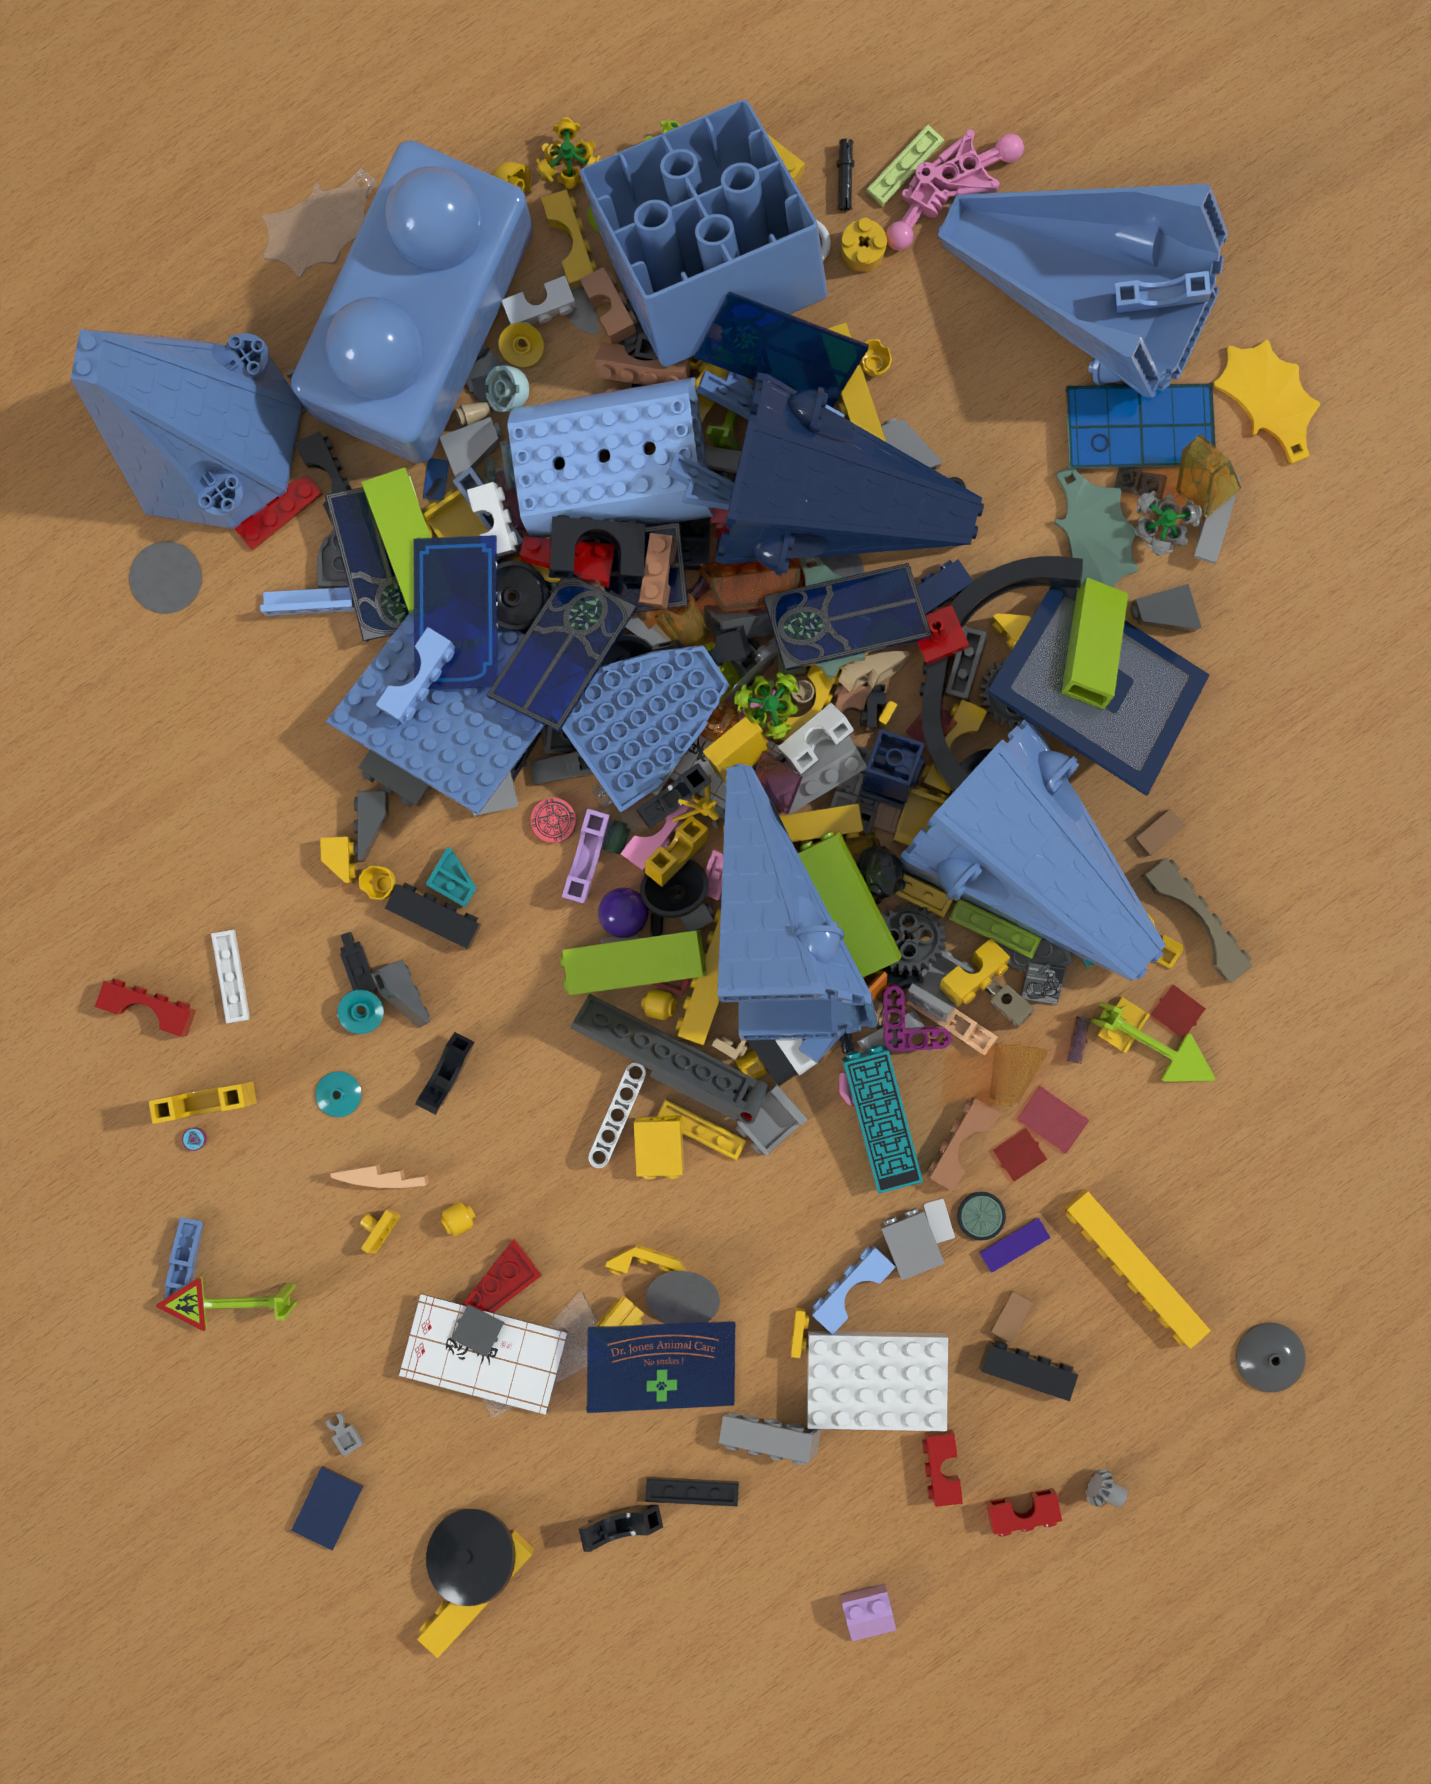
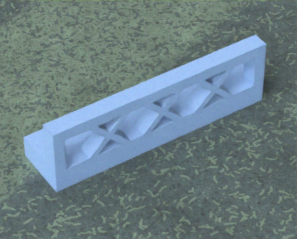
(307, 601)

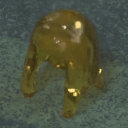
(685, 625)

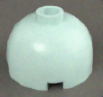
(506, 388)

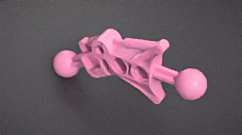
(925, 187)

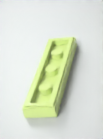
(904, 165)

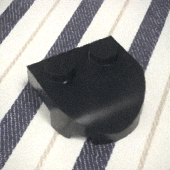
(874, 702)

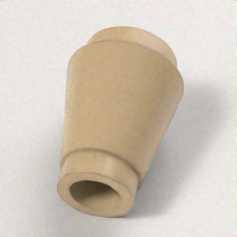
(471, 413)

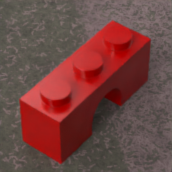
(943, 1489)
(1044, 1512)

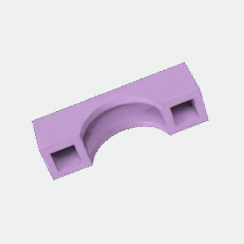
(586, 856)

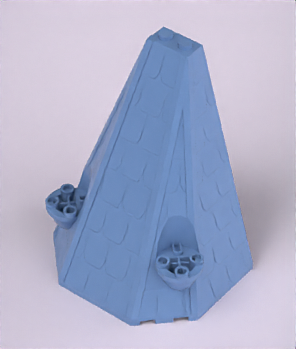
(1070, 247)
(191, 421)
(1033, 856)
(776, 937)

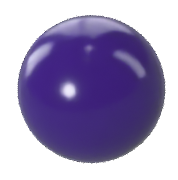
(622, 912)

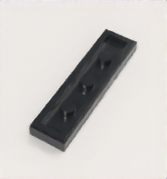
(692, 1491)

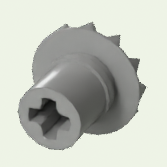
(1103, 1489)

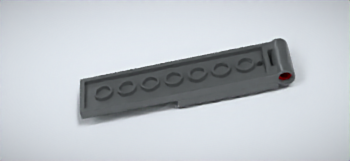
(673, 1060)

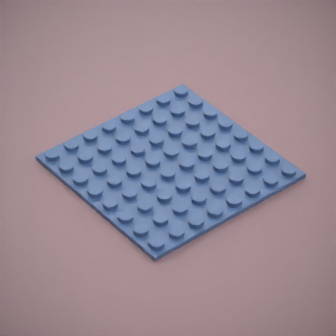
(455, 738)

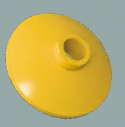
(519, 354)

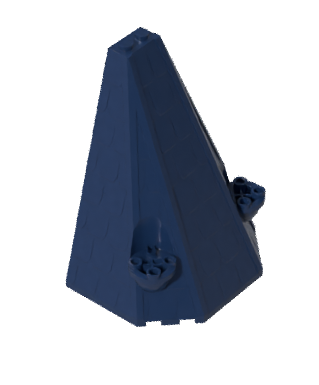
(831, 488)

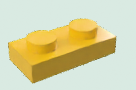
(800, 1323)

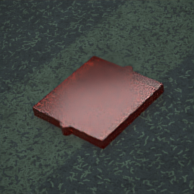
(1178, 1011)
(1019, 1154)

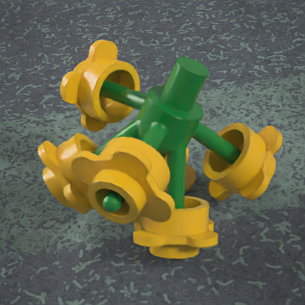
(566, 151)

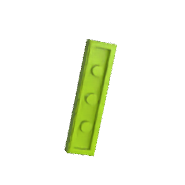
(995, 928)

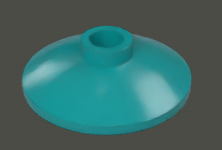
(353, 1019)
(349, 1090)

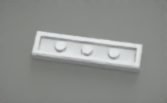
(230, 976)

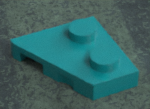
(452, 879)

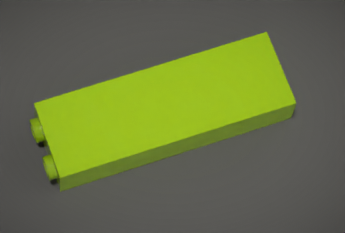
(399, 523)
(1095, 643)
(849, 902)
(634, 962)

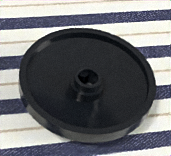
(470, 1557)

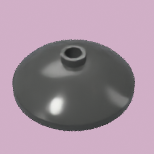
(1256, 1353)

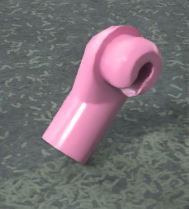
(844, 1089)

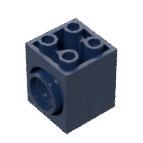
(894, 766)

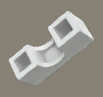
(558, 301)
(490, 499)
(825, 725)

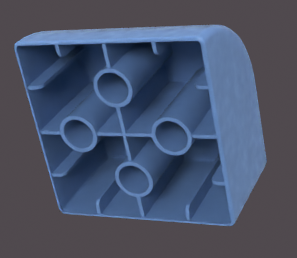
(704, 218)

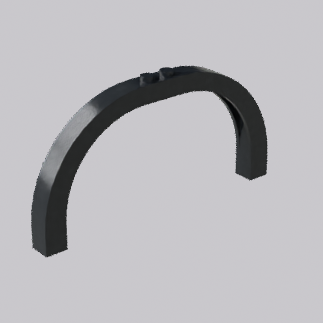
(1001, 580)

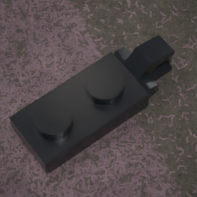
(356, 964)

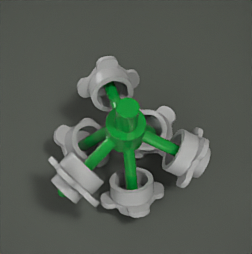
(1168, 515)

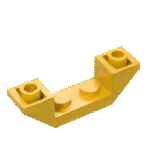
(620, 1262)

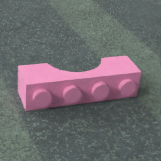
(642, 847)

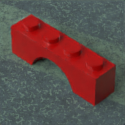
(172, 1016)

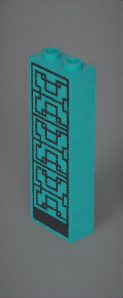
(882, 1118)

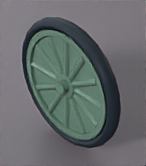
(981, 1216)

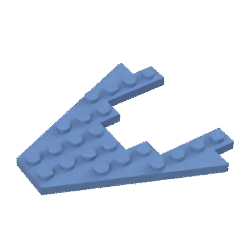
(703, 485)

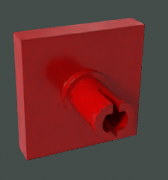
(946, 636)

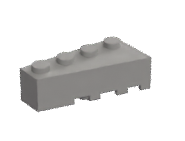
(769, 1438)

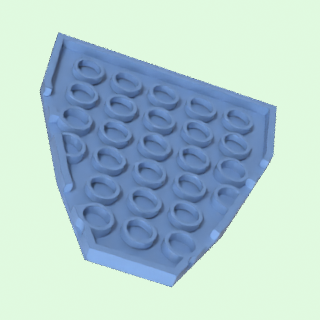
(643, 718)

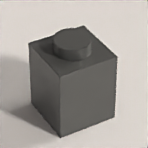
(699, 918)

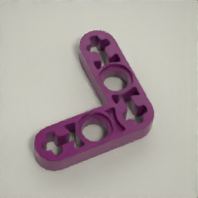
(906, 1034)

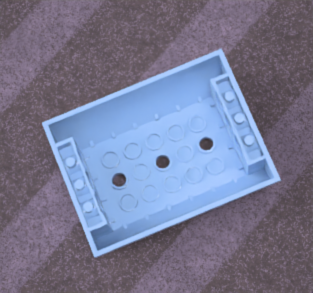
(626, 485)

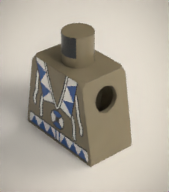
(1017, 1011)

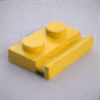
(1132, 1015)

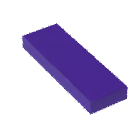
(1014, 1244)

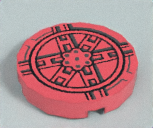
(553, 820)

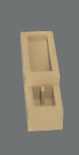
(873, 669)

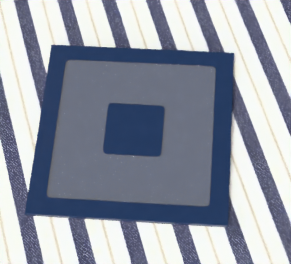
(1139, 723)

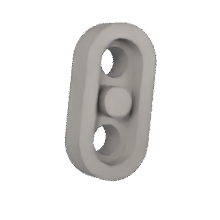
(764, 651)

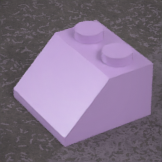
(868, 1612)

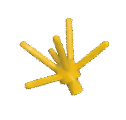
(703, 806)

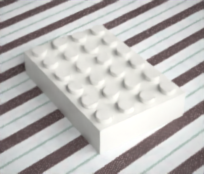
(877, 1380)

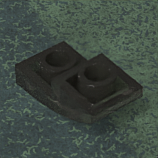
(1139, 482)

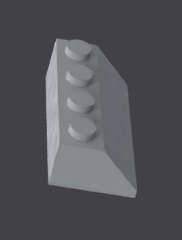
(834, 767)

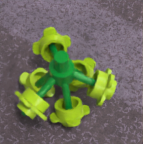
(782, 707)

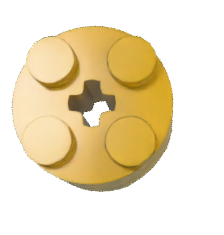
(865, 233)

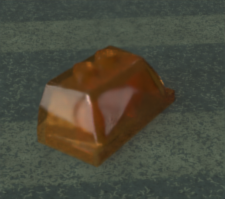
(744, 584)

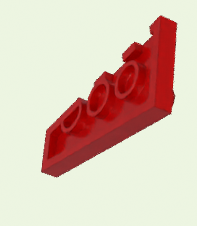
(278, 512)
(591, 559)
(504, 1279)

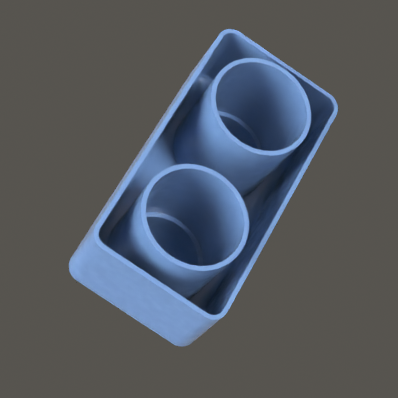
(414, 302)

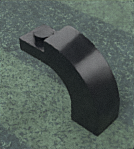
(666, 802)
(446, 1073)
(619, 1524)

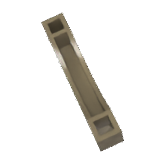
(1226, 956)

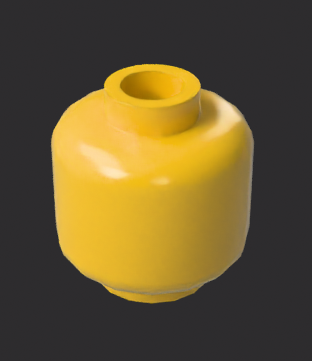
(659, 1004)
(457, 1219)

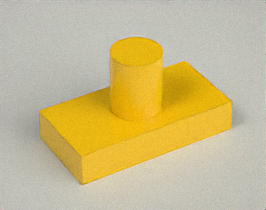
(378, 1229)

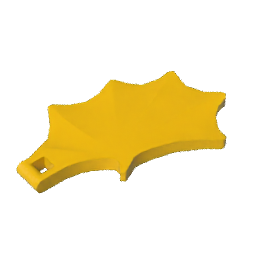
(1269, 395)

